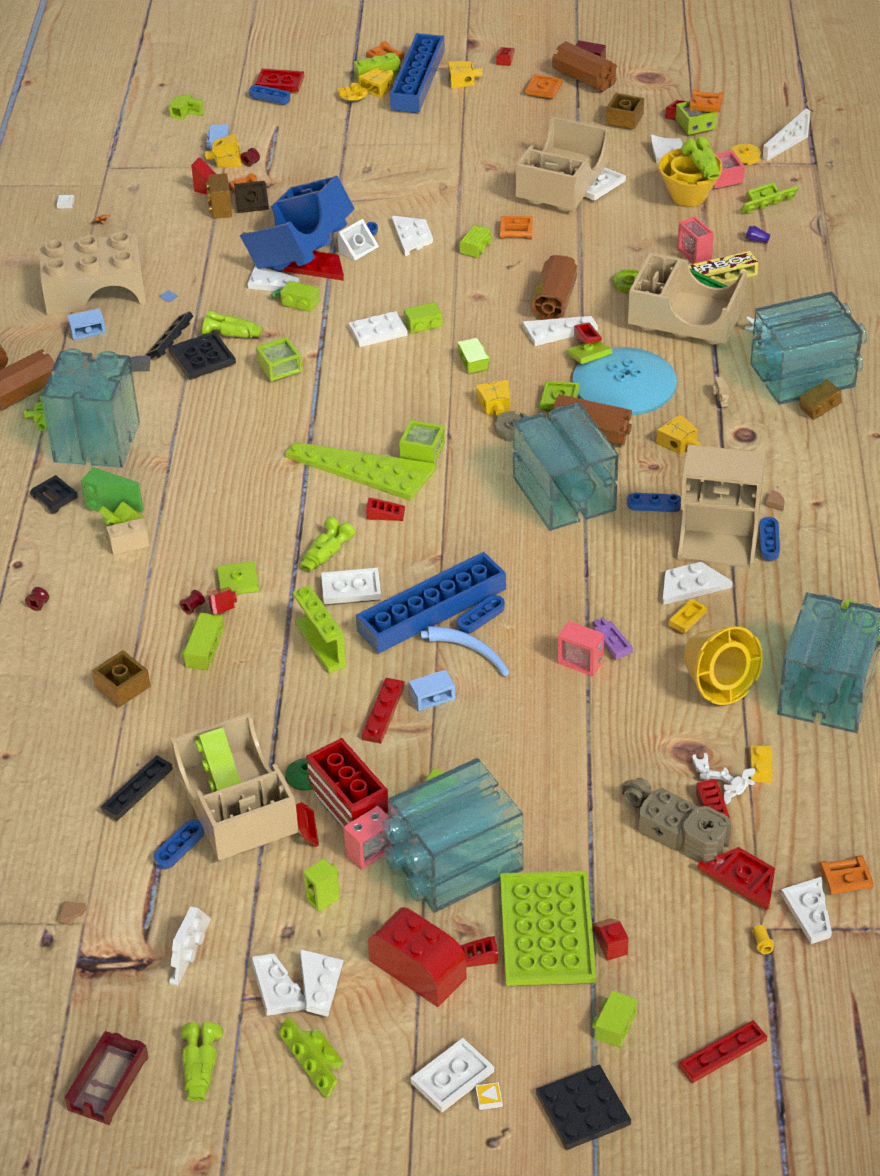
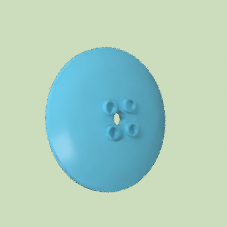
(645, 388)

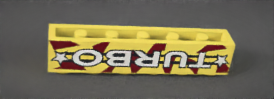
(729, 267)

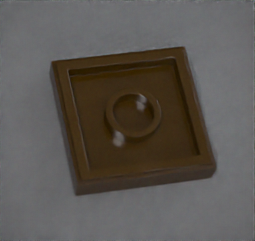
(251, 196)

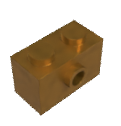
(820, 399)

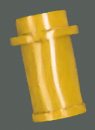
(764, 943)

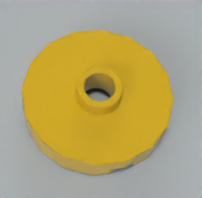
(747, 153)

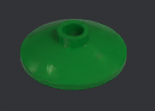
(298, 775)

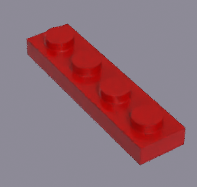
(383, 710)

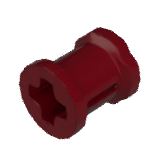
(192, 601)

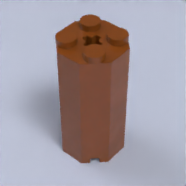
(584, 66)
(554, 287)
(24, 378)
(610, 419)

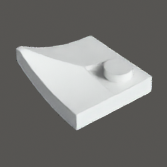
(663, 145)

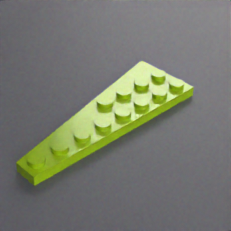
(381, 472)

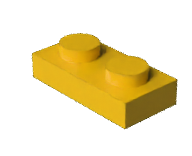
(688, 616)
(762, 763)

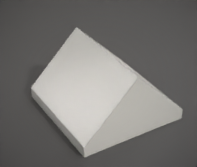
(356, 241)

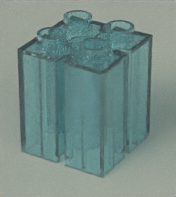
(805, 345)
(90, 408)
(565, 466)
(830, 662)
(453, 835)

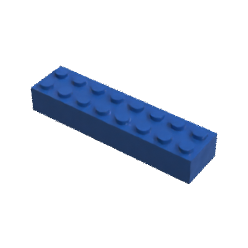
(417, 73)
(430, 602)

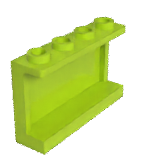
(320, 630)

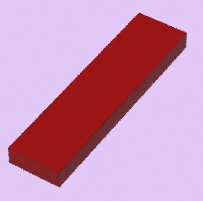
(722, 1051)

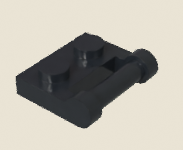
(58, 490)

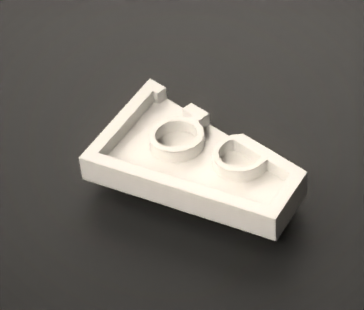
(809, 909)
(320, 980)

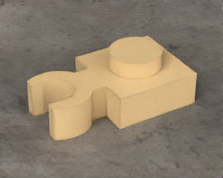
(719, 390)

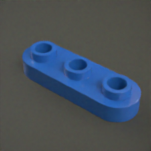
(269, 94)
(654, 502)
(769, 538)
(481, 614)
(169, 852)

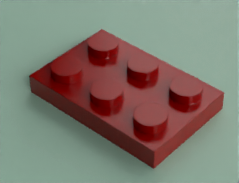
(281, 79)

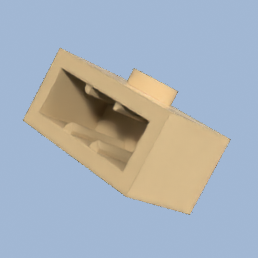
(127, 536)

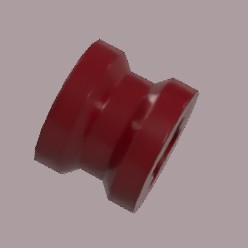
(250, 157)
(37, 598)

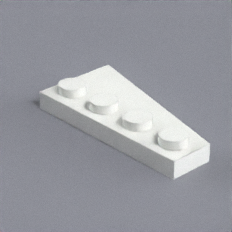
(789, 136)
(554, 329)

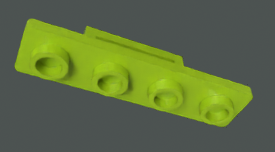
(765, 195)
(313, 1054)

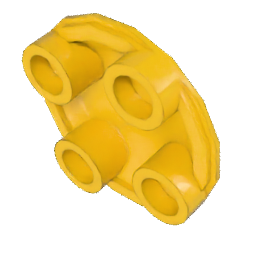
(353, 92)

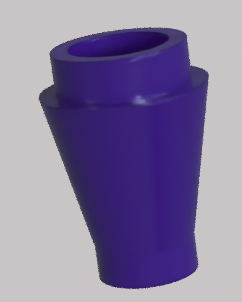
(758, 235)

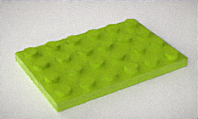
(547, 928)

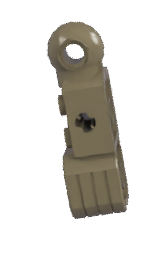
(677, 822)

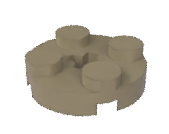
(503, 424)

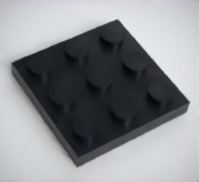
(202, 355)
(583, 1107)

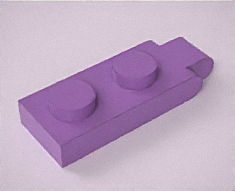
(613, 638)

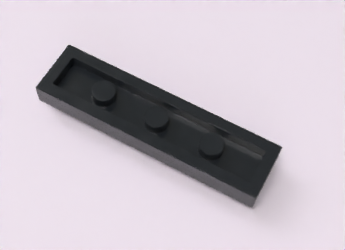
(169, 335)
(136, 788)

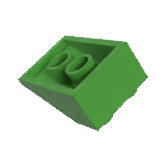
(109, 490)

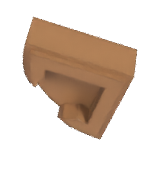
(775, 500)
(71, 910)

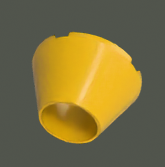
(684, 180)
(724, 663)

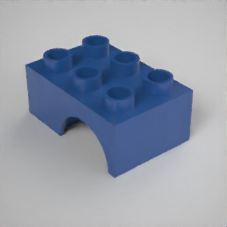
(302, 224)

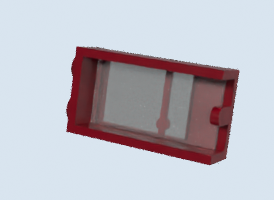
(106, 1077)

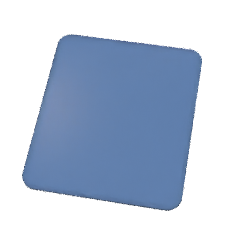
(168, 296)

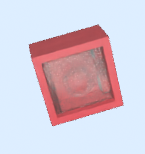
(732, 170)
(695, 240)
(580, 648)
(366, 838)

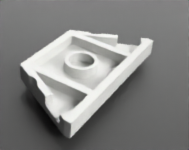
(412, 233)
(692, 581)
(186, 942)

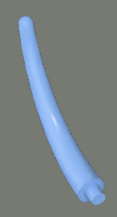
(455, 636)

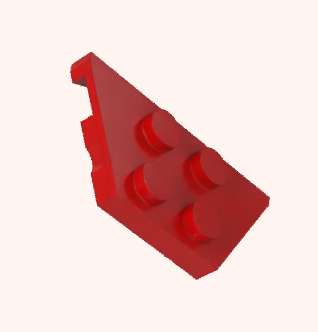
(323, 265)
(742, 874)

